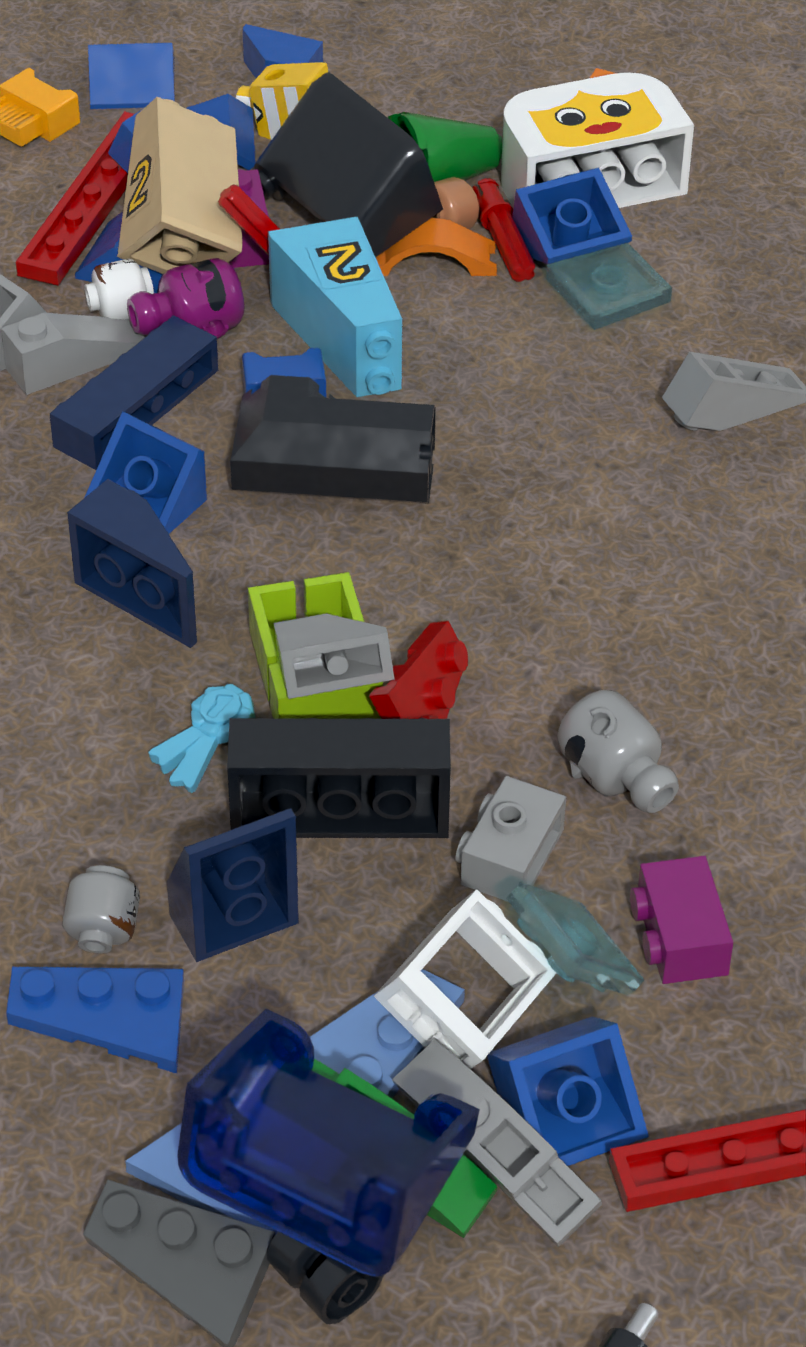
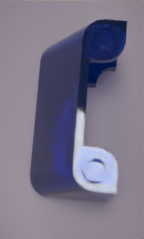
(313, 1152)

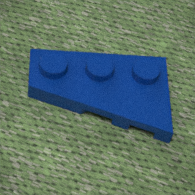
(112, 1008)

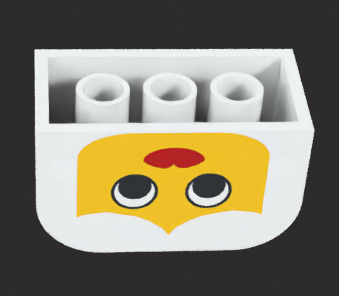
(607, 122)

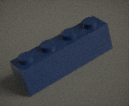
(140, 382)

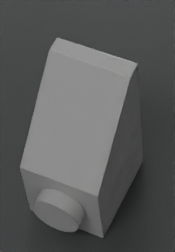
(331, 654)

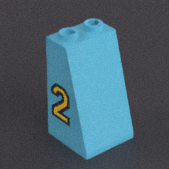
(338, 302)

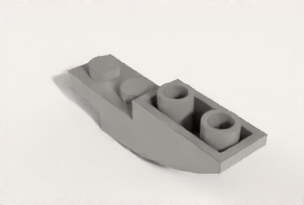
(505, 1145)

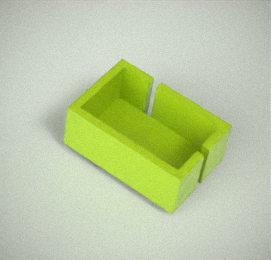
(277, 603)

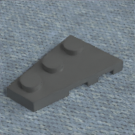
(186, 1255)

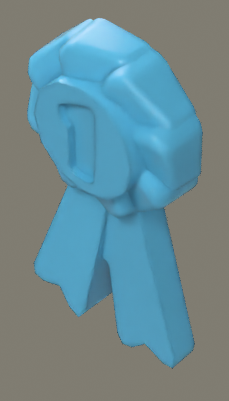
(195, 746)

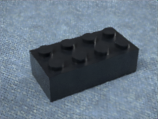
(342, 775)

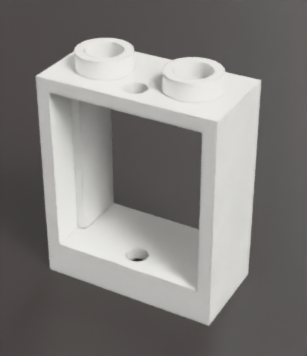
(432, 1015)

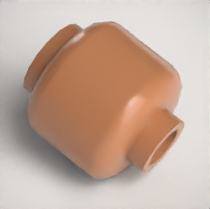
(458, 202)

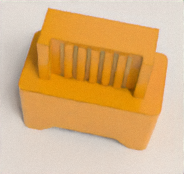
(35, 109)

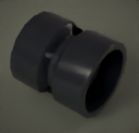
(324, 1283)

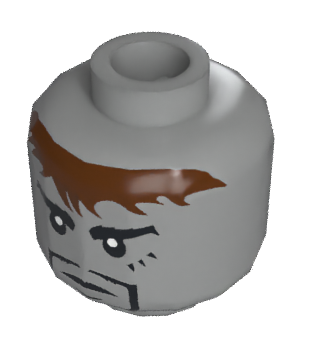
(101, 908)

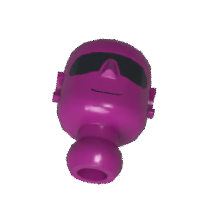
(198, 293)

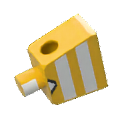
(278, 92)

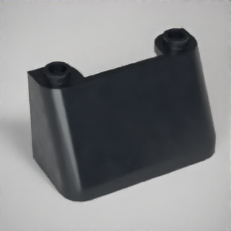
(348, 163)

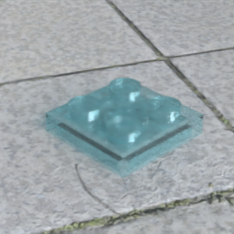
(609, 284)
(574, 939)

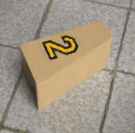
(174, 189)

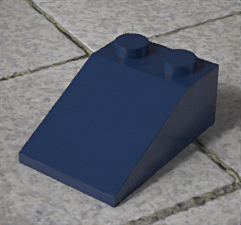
(132, 560)
(236, 886)

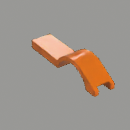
(446, 238)

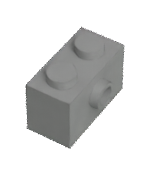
(511, 838)

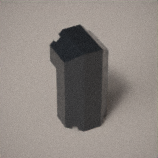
(331, 447)

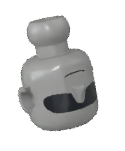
(616, 750)

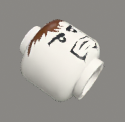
(113, 286)

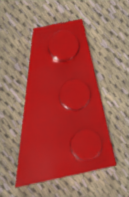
(427, 680)

